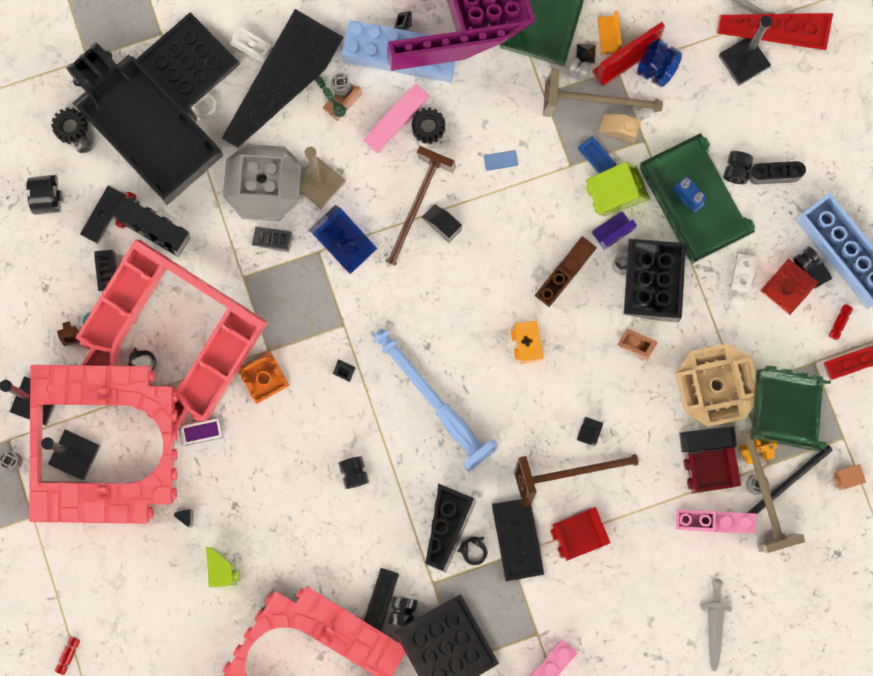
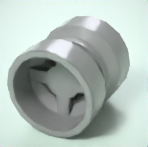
(579, 68)
(341, 89)
(620, 259)
(13, 461)
(753, 485)

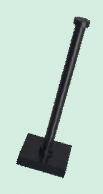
(745, 58)
(21, 403)
(72, 454)

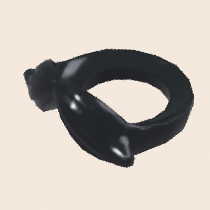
(138, 353)
(478, 541)

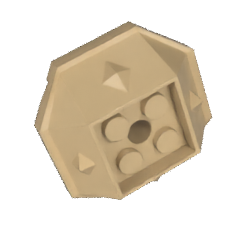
(731, 370)

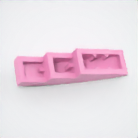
(396, 118)

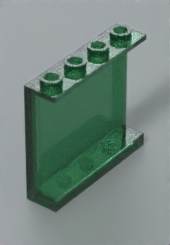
(788, 408)

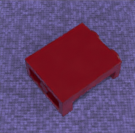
(712, 470)

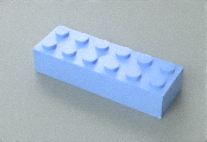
(367, 46)
(841, 245)

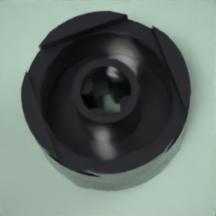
(44, 194)

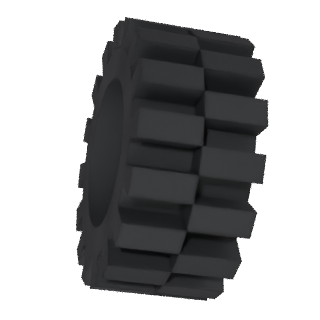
(68, 114)
(428, 136)

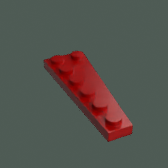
(795, 29)

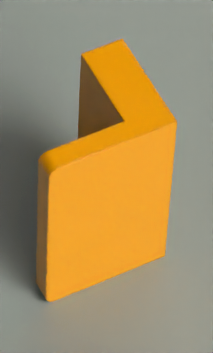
(609, 34)

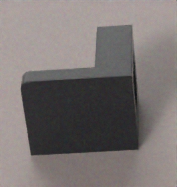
(589, 431)

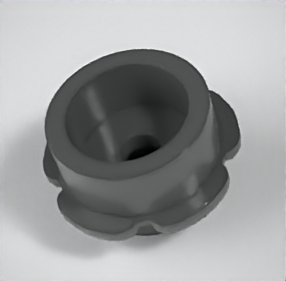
(83, 145)

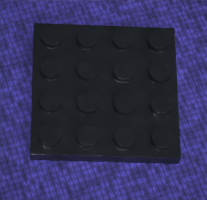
(188, 61)
(447, 642)

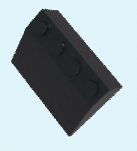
(655, 280)

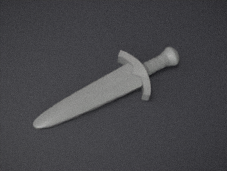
(715, 622)

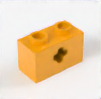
(527, 331)

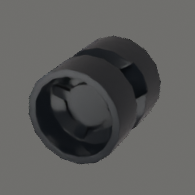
(738, 164)
(353, 472)
(402, 611)

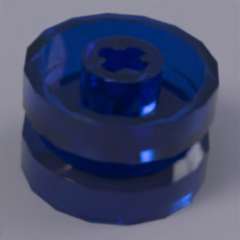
(659, 62)

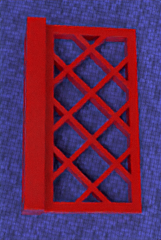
(627, 56)

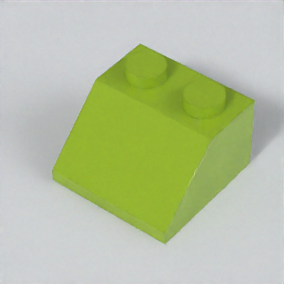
(220, 570)

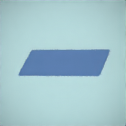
(501, 160)

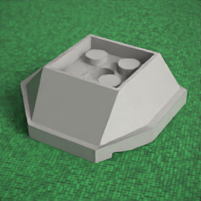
(262, 200)

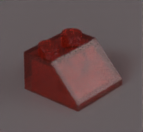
(789, 286)

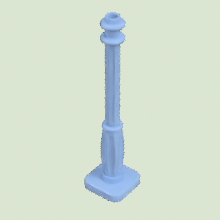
(450, 419)

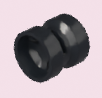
(807, 258)

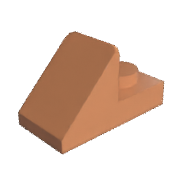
(637, 344)

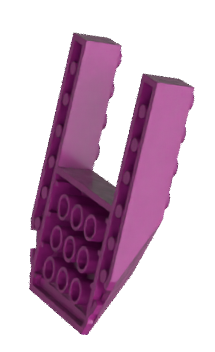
(477, 26)

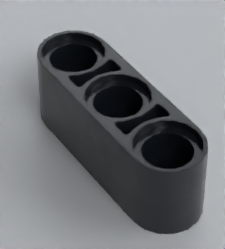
(785, 169)
(708, 439)

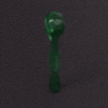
(338, 109)

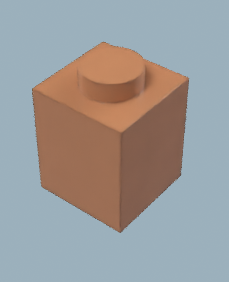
(848, 477)

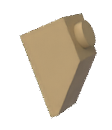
(620, 127)

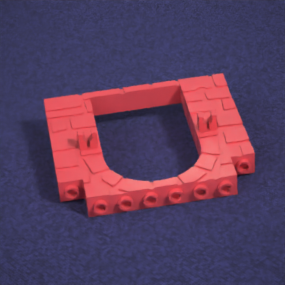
(125, 300)
(101, 500)
(328, 625)

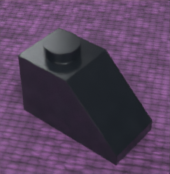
(442, 222)

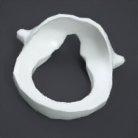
(199, 114)

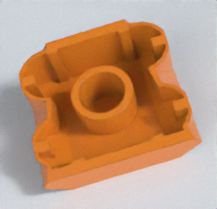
(263, 377)

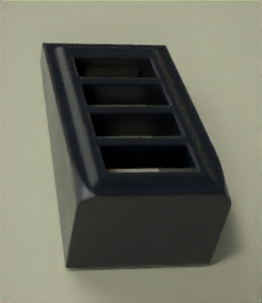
(287, 241)
(98, 263)

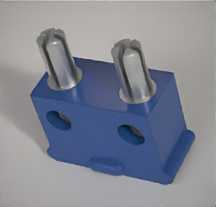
(690, 194)

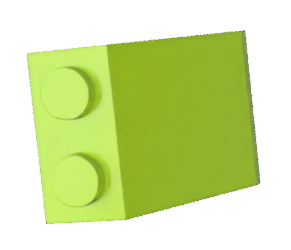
(617, 189)

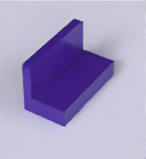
(613, 230)

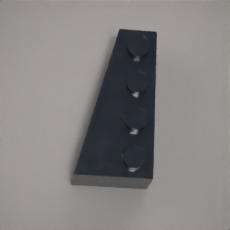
(151, 226)
(447, 526)

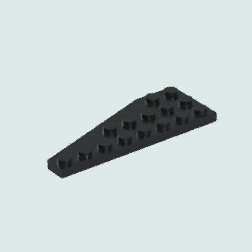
(292, 65)

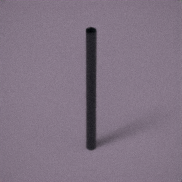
(793, 478)

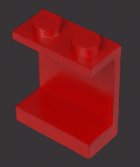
(579, 534)

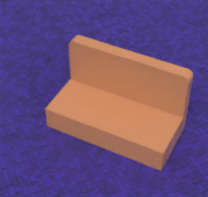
(346, 101)

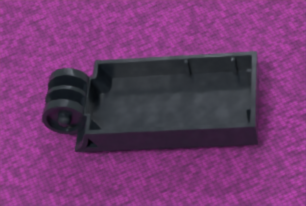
(142, 122)

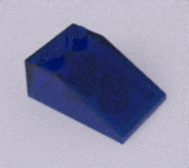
(342, 239)

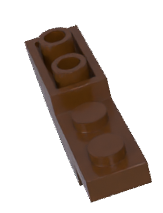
(565, 271)

